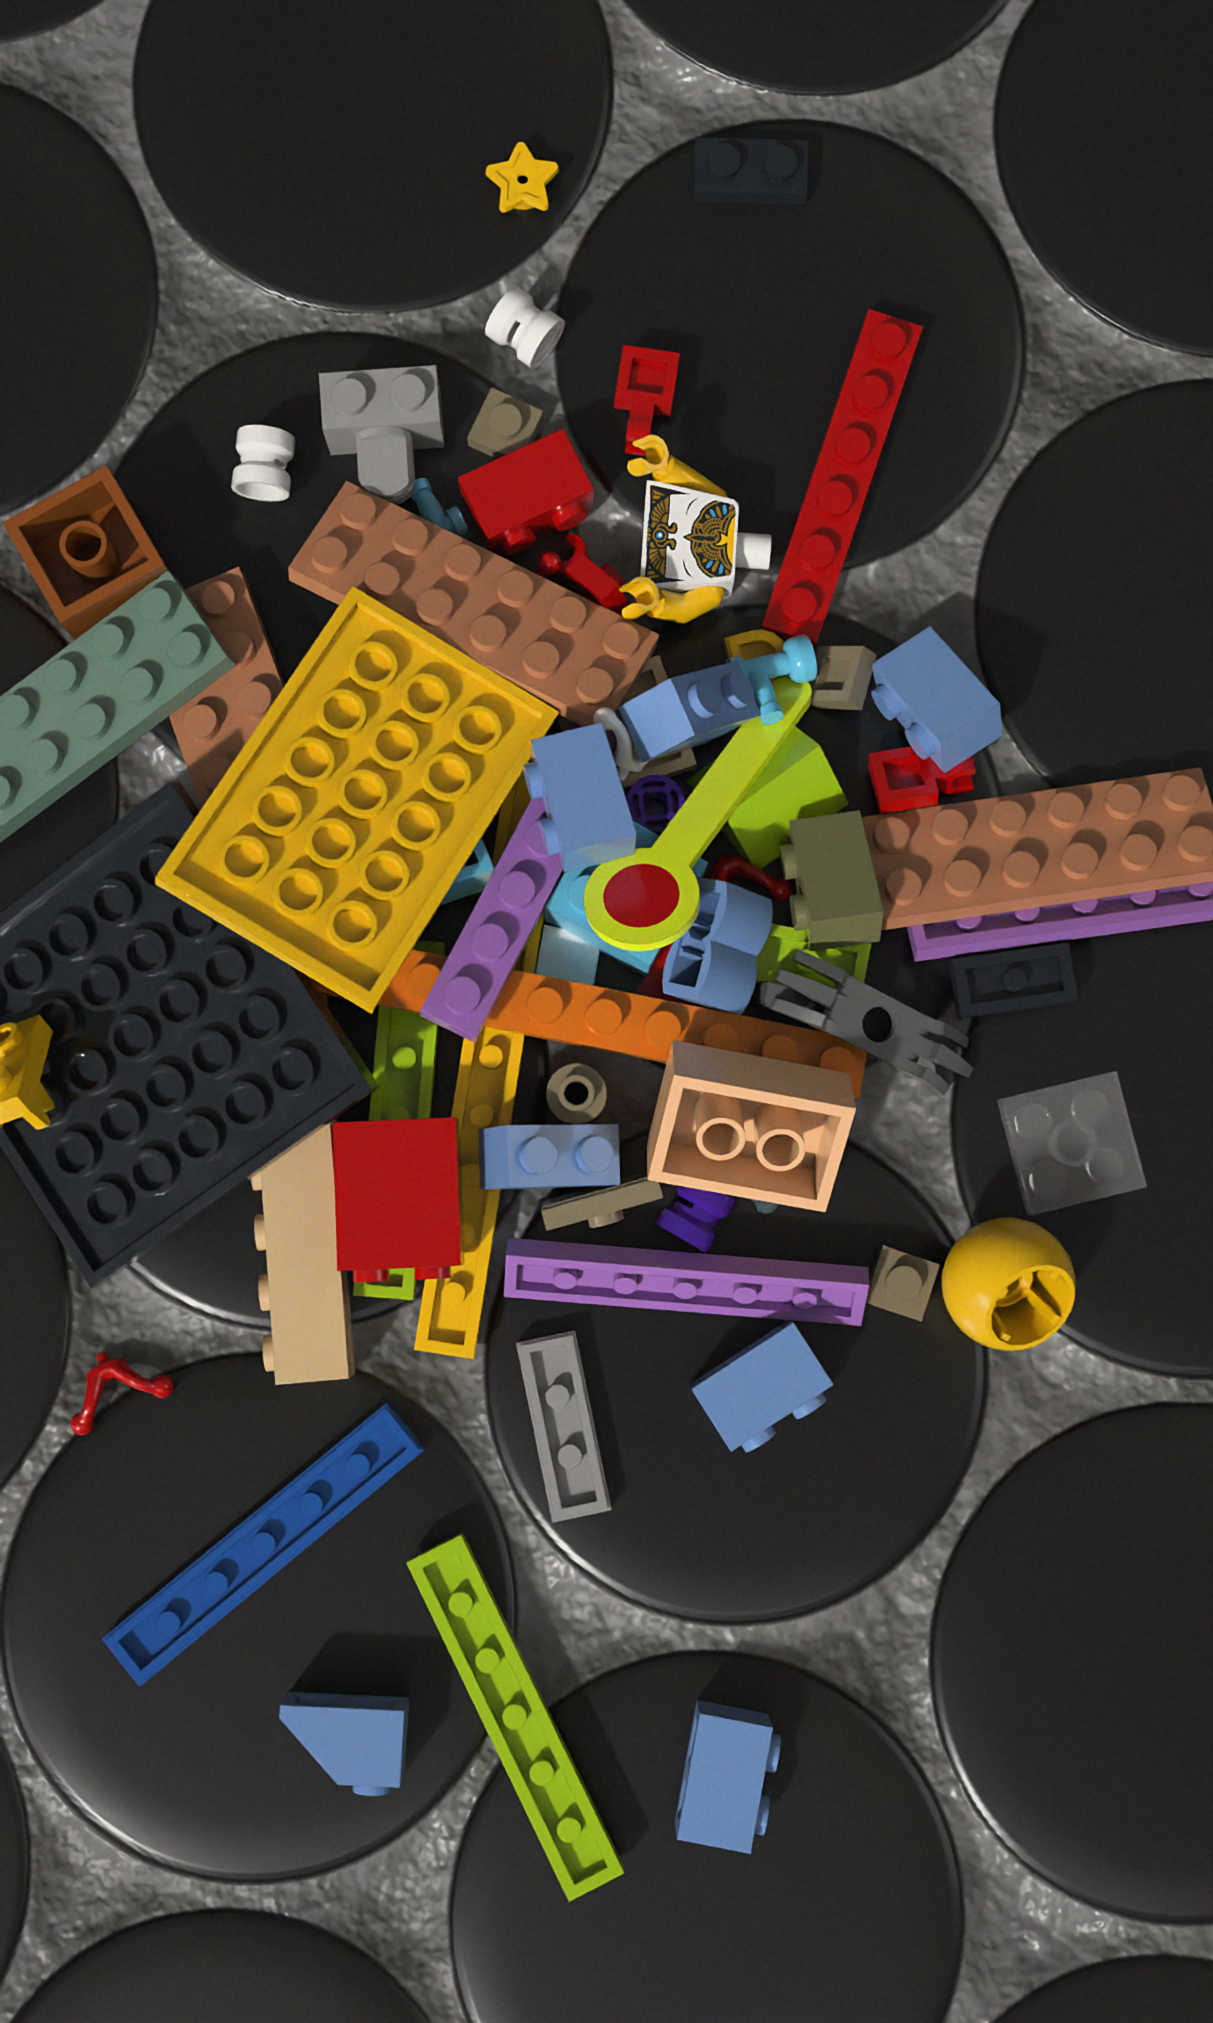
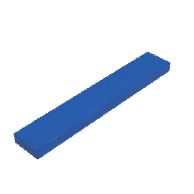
(263, 1544)

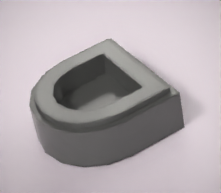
(766, 992)

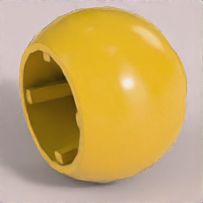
(1008, 1284)

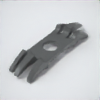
(844, 1015)

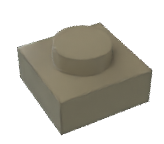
(504, 425)
(842, 677)
(901, 1282)

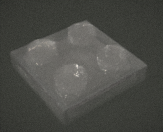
(1071, 1143)

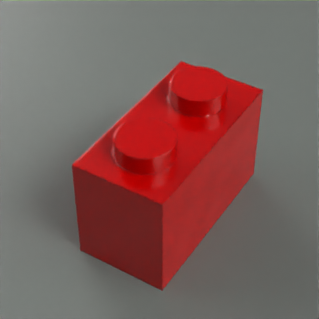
(527, 494)

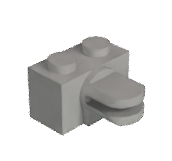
(382, 421)

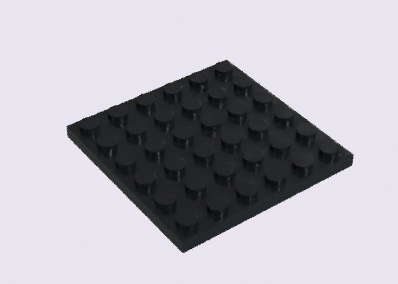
(170, 1051)

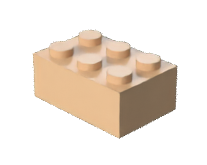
(750, 1126)

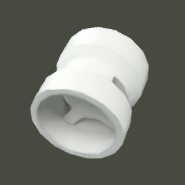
(524, 327)
(263, 463)

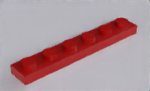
(841, 477)

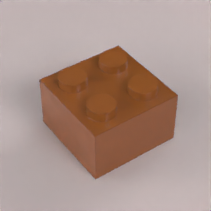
(86, 550)

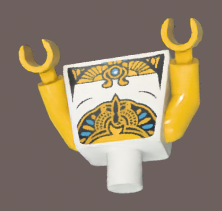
(687, 540)

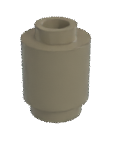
(576, 1114)

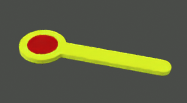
(654, 894)

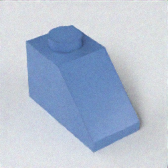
(352, 1737)

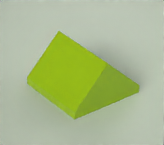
(791, 787)

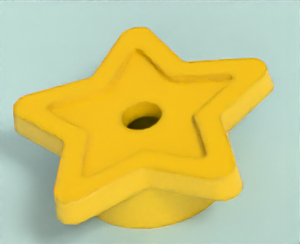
(524, 195)

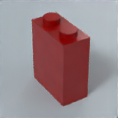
(398, 1197)

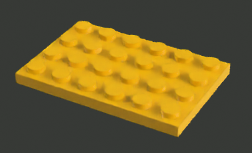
(357, 799)

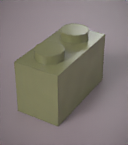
(833, 881)

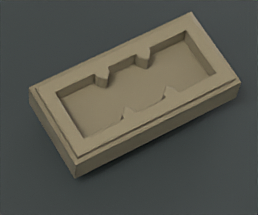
(599, 1204)

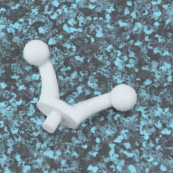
(624, 753)

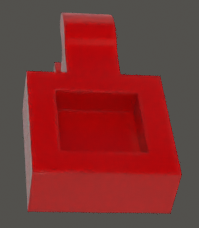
(645, 388)
(589, 580)
(908, 782)

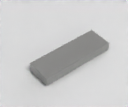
(563, 1426)

